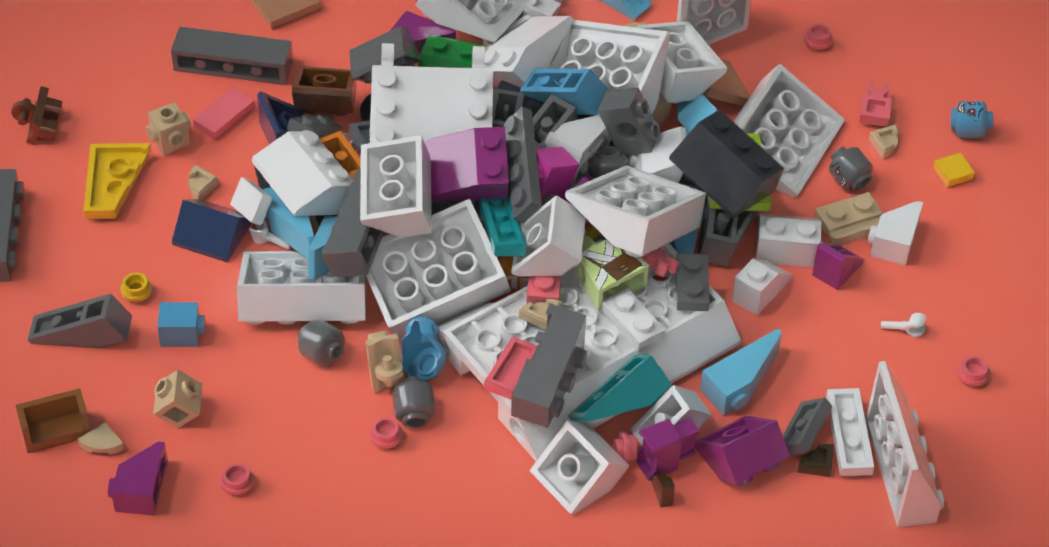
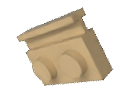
(849, 218)

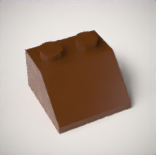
(324, 90)

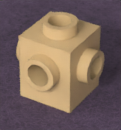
(169, 128)
(177, 398)

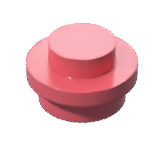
(818, 36)
(973, 371)
(385, 432)
(626, 447)
(236, 479)

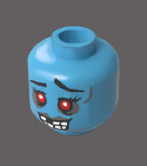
(971, 119)

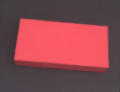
(223, 113)
(508, 367)

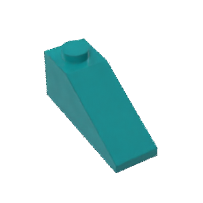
(632, 387)

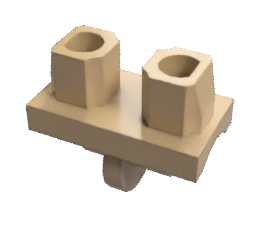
(384, 360)

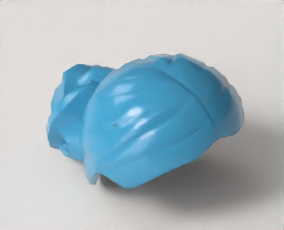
(421, 350)

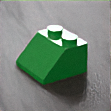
(446, 53)

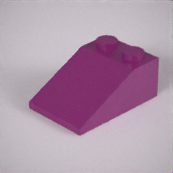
(469, 165)

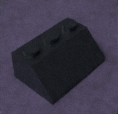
(727, 164)

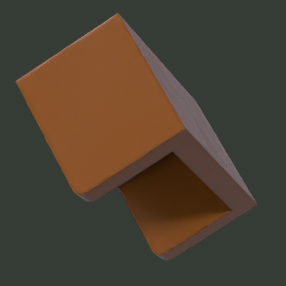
(53, 420)

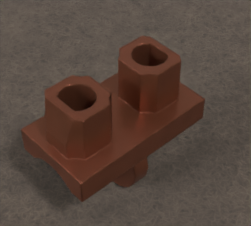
(27, 112)

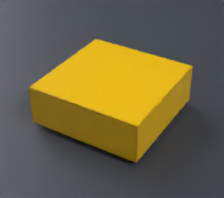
(954, 169)

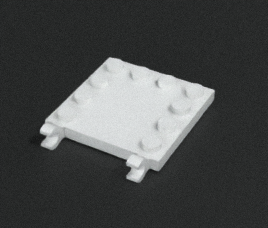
(429, 99)

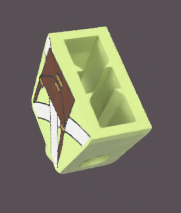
(609, 270)

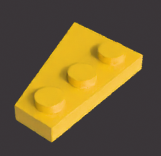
(111, 176)

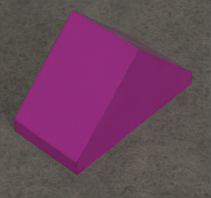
(835, 264)

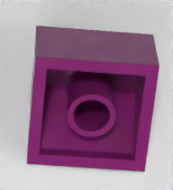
(743, 449)

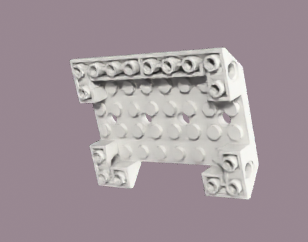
(690, 341)

